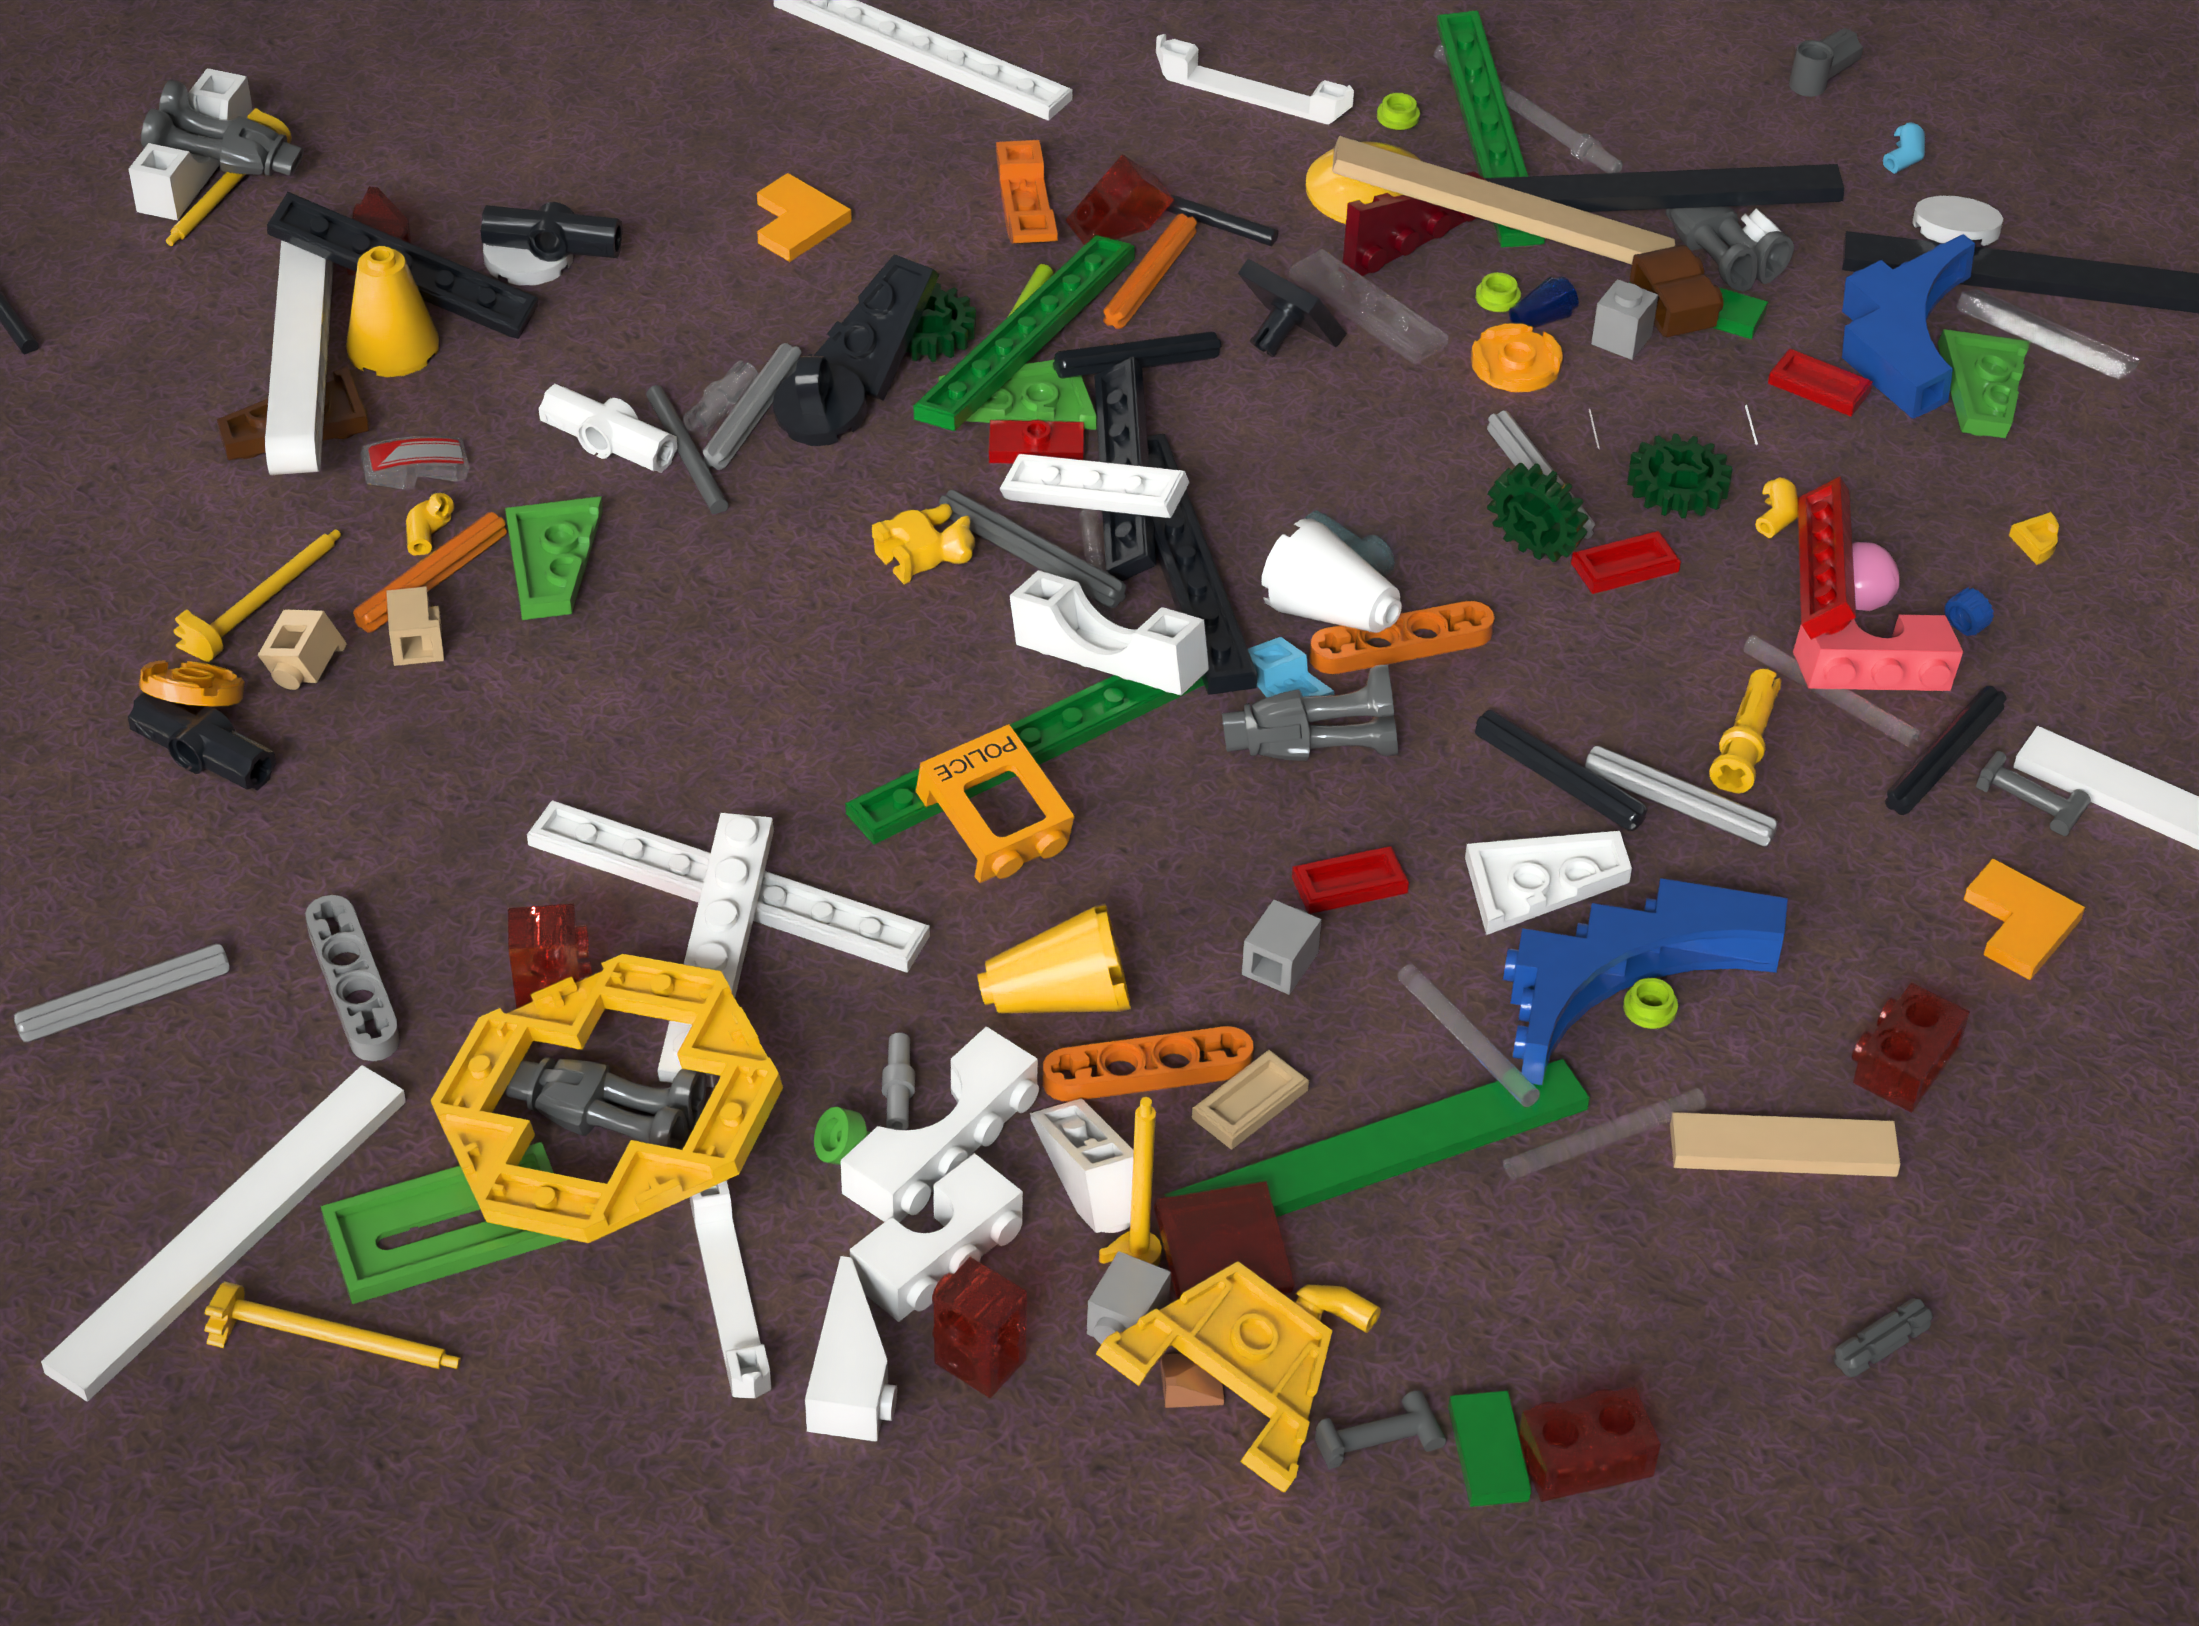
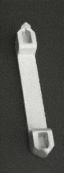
(1180, 65)
(729, 1293)

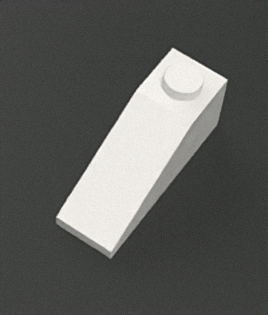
(1090, 1163)
(850, 1370)

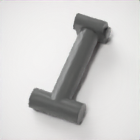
(2065, 812)
(1416, 1421)

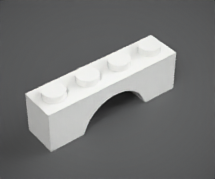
(170, 178)
(1061, 622)
(896, 1169)

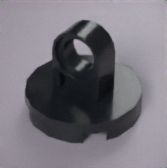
(819, 402)

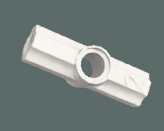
(608, 428)

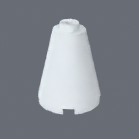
(1328, 581)

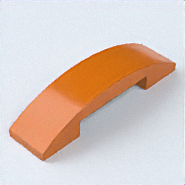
(1024, 192)

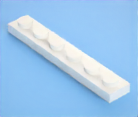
(723, 914)

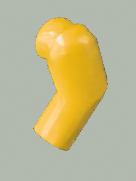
(1784, 507)
(425, 520)
(1339, 1302)

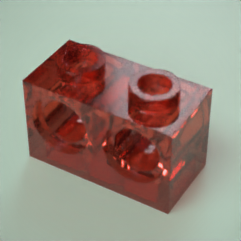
(545, 948)
(1909, 1046)
(979, 1326)
(1590, 1453)

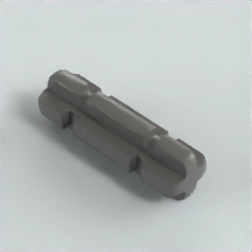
(1883, 1337)

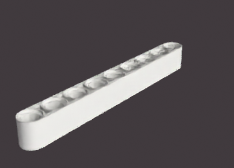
(298, 362)

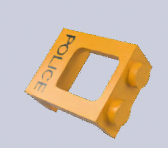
(950, 773)

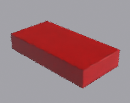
(1820, 382)
(1625, 562)
(1350, 880)

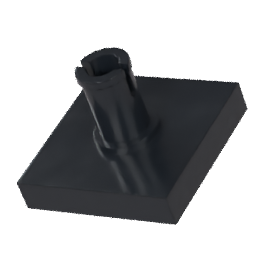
(1288, 307)

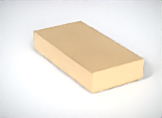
(1250, 1099)

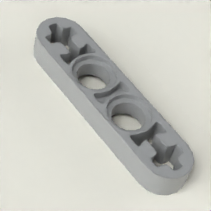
(352, 977)

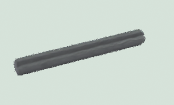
(1035, 549)

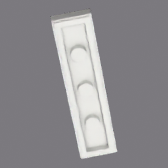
(1095, 485)

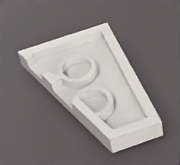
(1543, 874)

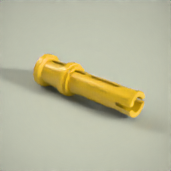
(1743, 743)

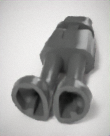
(238, 143)
(1744, 258)
(1283, 728)
(578, 1096)

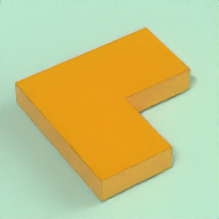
(803, 217)
(2032, 913)

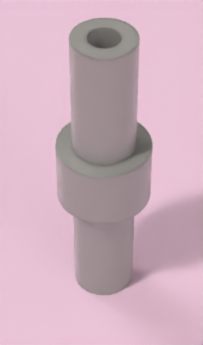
(898, 1082)

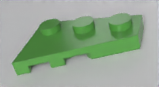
(1983, 379)
(1041, 395)
(551, 552)

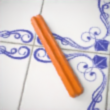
(1149, 271)
(434, 568)

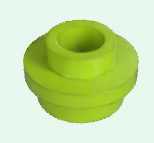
(1398, 111)
(1498, 292)
(1654, 993)

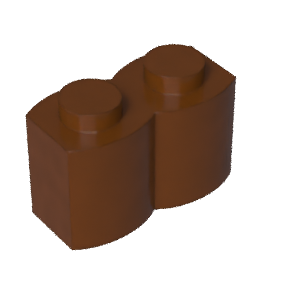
(1685, 294)

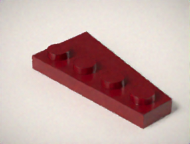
(1394, 228)

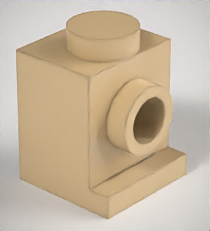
(414, 627)
(300, 647)

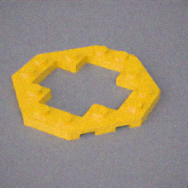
(647, 1174)

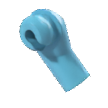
(1910, 148)

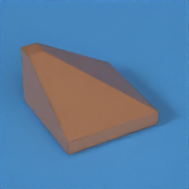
(1188, 1384)

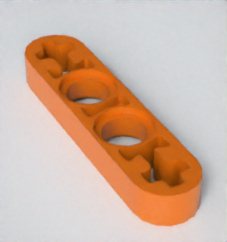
(1403, 641)
(1146, 1057)

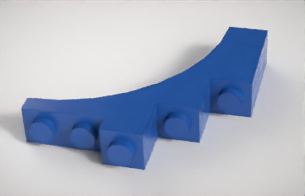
(1677, 932)

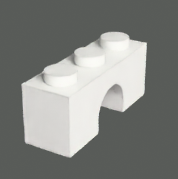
(905, 1266)

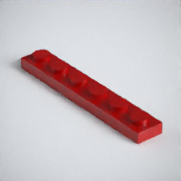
(1826, 559)

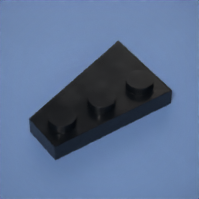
(881, 324)

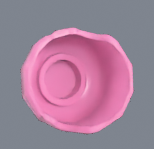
(1874, 576)

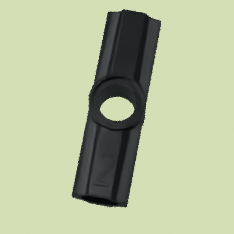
(551, 231)
(202, 741)

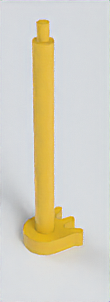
(222, 186)
(205, 640)
(1139, 1240)
(229, 1306)

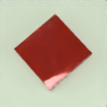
(1219, 1228)

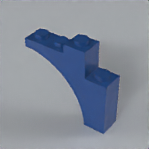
(1889, 324)

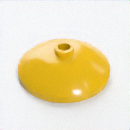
(1333, 192)

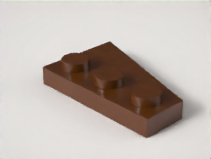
(344, 416)

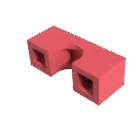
(1917, 657)

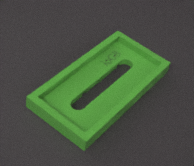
(365, 1219)

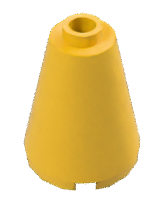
(388, 317)
(1060, 970)

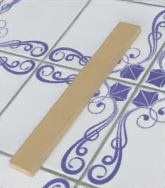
(1493, 202)

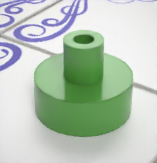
(838, 1133)

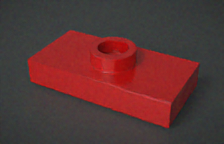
(1035, 438)

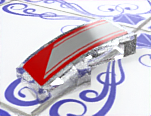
(403, 459)

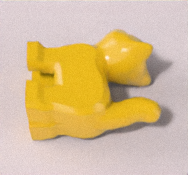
(918, 544)

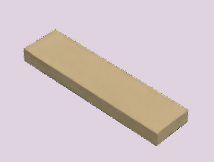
(1784, 1144)

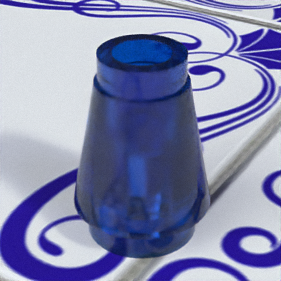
(1546, 303)

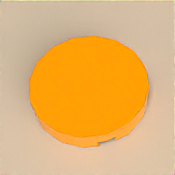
(1504, 358)
(192, 683)

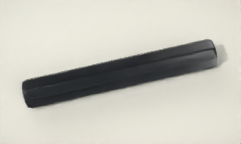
(1147, 352)
(1945, 750)
(1561, 770)

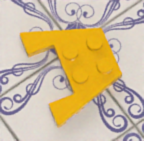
(1251, 1344)

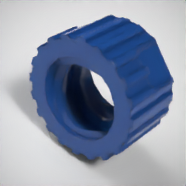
(1969, 611)

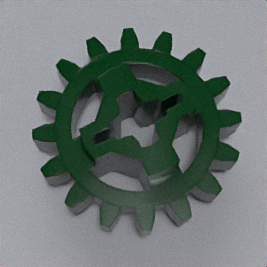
(944, 325)
(1679, 475)
(1537, 512)

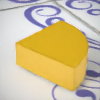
(2036, 536)

